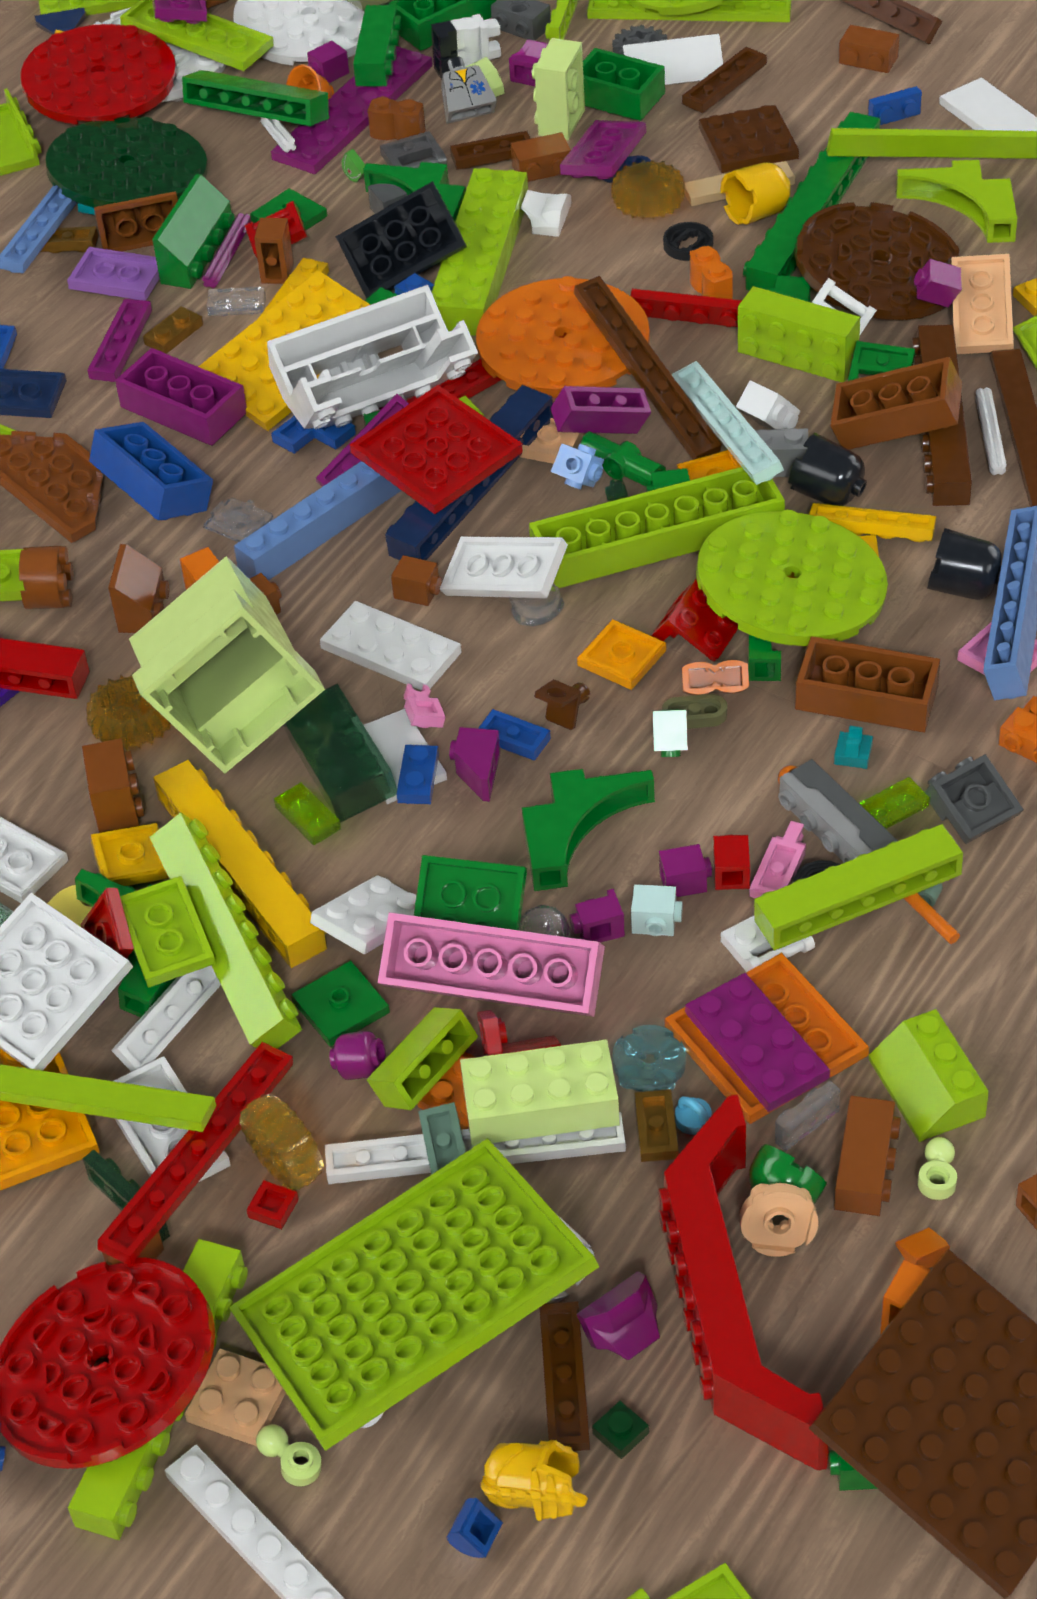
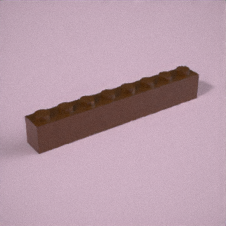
(946, 447)

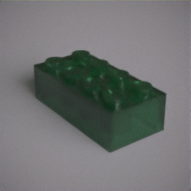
(340, 755)

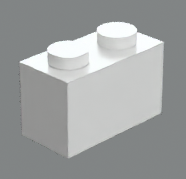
(767, 407)

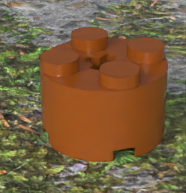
(45, 577)

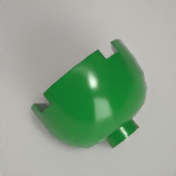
(777, 1166)

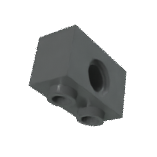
(522, 17)

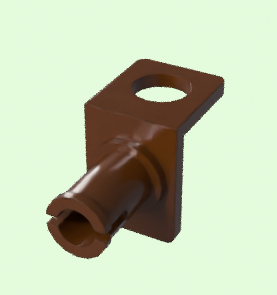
(563, 702)

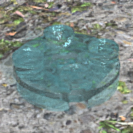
(653, 1076)

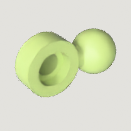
(937, 1177)
(273, 1442)

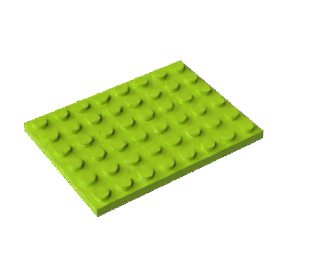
(410, 1291)

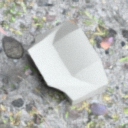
(546, 211)

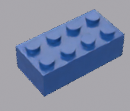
(151, 470)

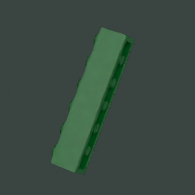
(255, 97)

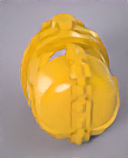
(533, 1478)

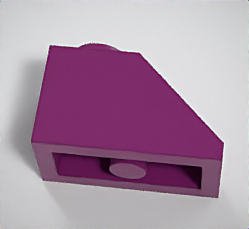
(476, 759)

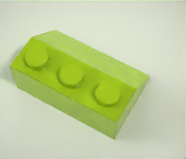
(929, 1076)

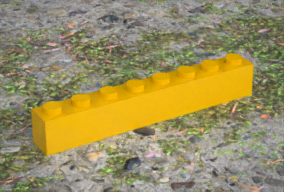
(263, 890)

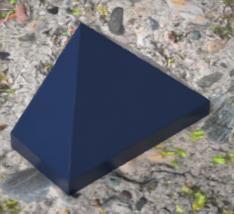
(60, 20)

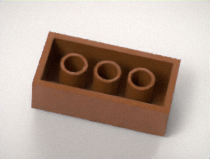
(896, 403)
(867, 684)

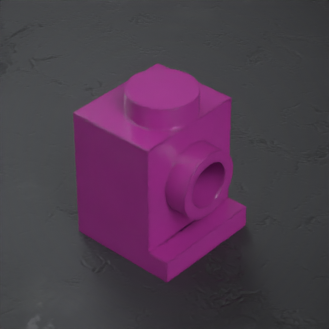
(598, 918)

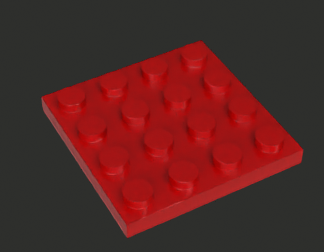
(436, 449)

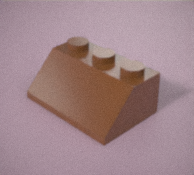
(133, 222)

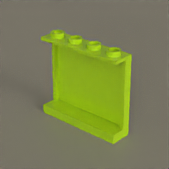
(17, 142)

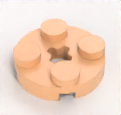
(773, 1200)

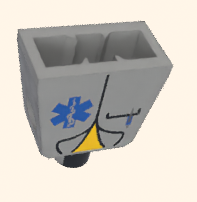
(465, 92)

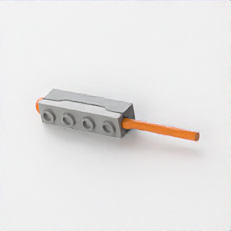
(843, 825)

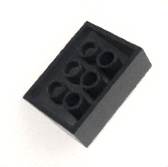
(401, 240)

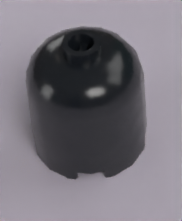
(828, 472)
(966, 567)

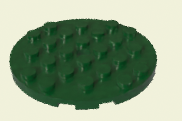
(123, 160)

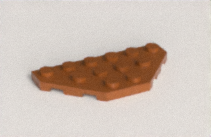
(52, 480)

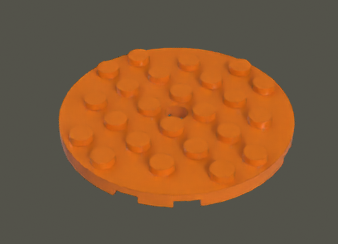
(523, 344)

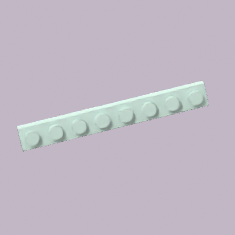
(728, 424)

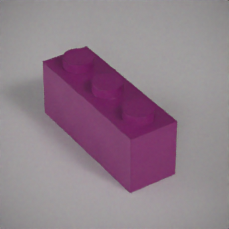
(600, 410)

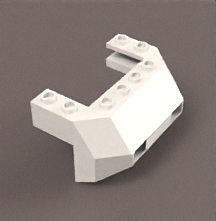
(348, 361)

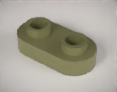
(701, 710)

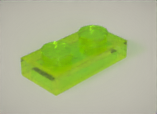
(896, 802)
(307, 813)

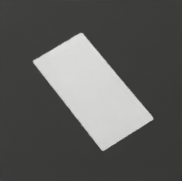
(683, 58)

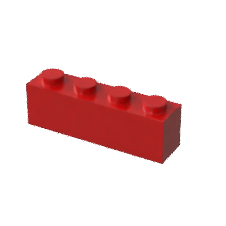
(42, 668)

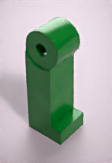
(763, 662)

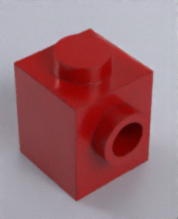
(731, 862)

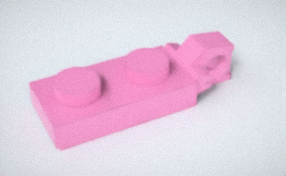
(780, 861)

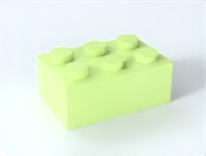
(559, 87)

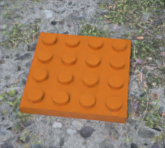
(801, 1006)

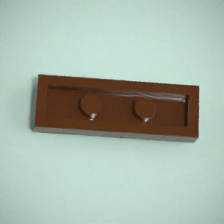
(485, 150)

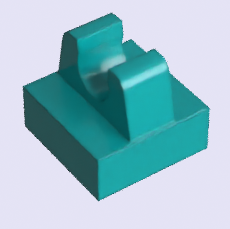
(853, 748)

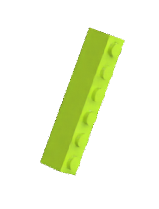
(858, 886)

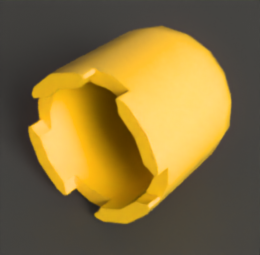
(755, 192)

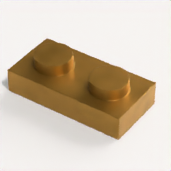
(72, 239)
(173, 330)
(656, 1125)

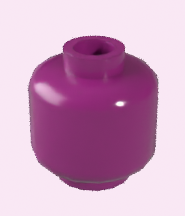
(357, 1054)

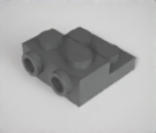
(973, 798)

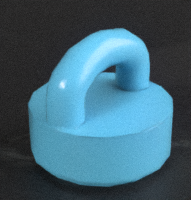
(691, 1114)

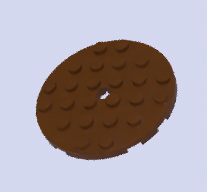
(849, 238)

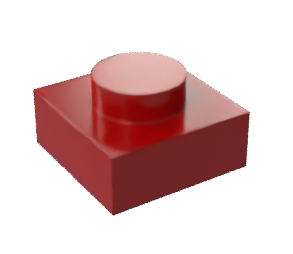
(272, 1204)

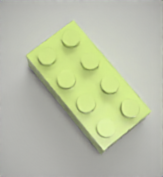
(540, 1092)

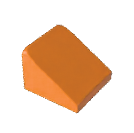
(923, 1247)

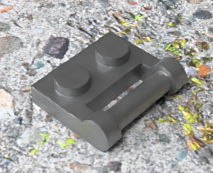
(411, 149)

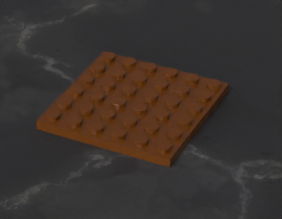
(950, 1420)

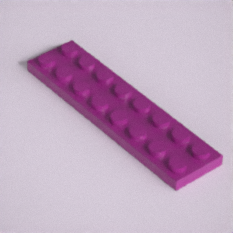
(349, 114)

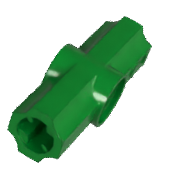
(622, 459)

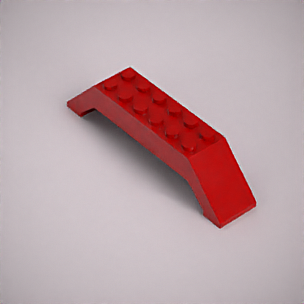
(714, 1300)

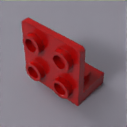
(696, 623)
(494, 1037)

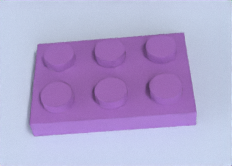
(115, 274)

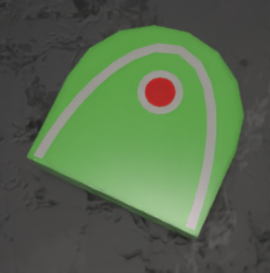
(353, 166)

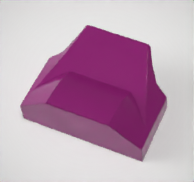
(523, 61)
(622, 1318)

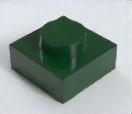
(620, 1429)

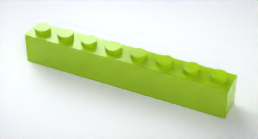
(240, 960)
(110, 1491)

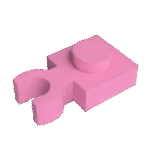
(421, 709)

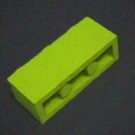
(422, 1058)

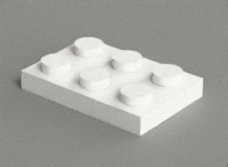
(362, 913)

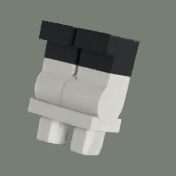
(464, 39)

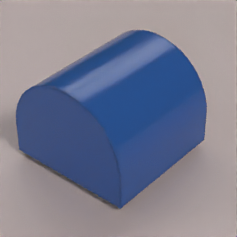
(474, 1529)

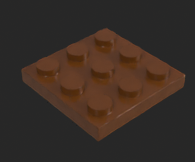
(748, 138)

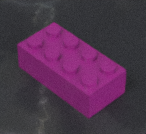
(181, 396)

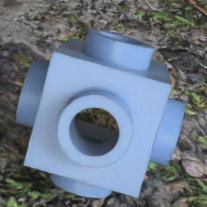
(578, 465)

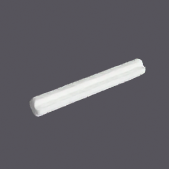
(279, 133)
(990, 431)

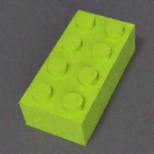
(797, 334)

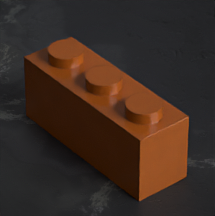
(867, 1156)

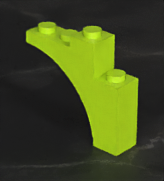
(961, 187)

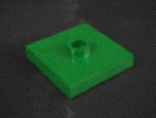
(310, 211)
(340, 1003)

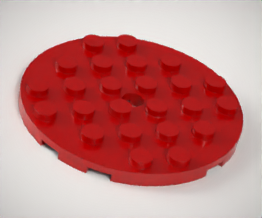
(98, 73)
(158, 1351)

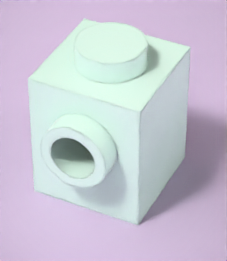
(655, 910)

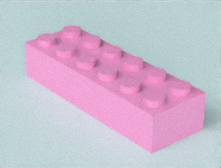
(491, 964)

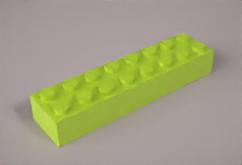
(489, 226)
(653, 524)

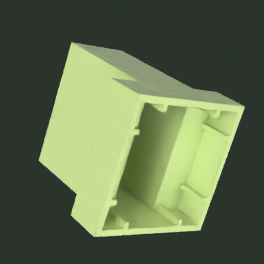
(222, 666)

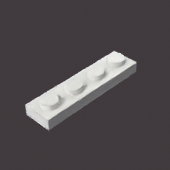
(166, 1018)

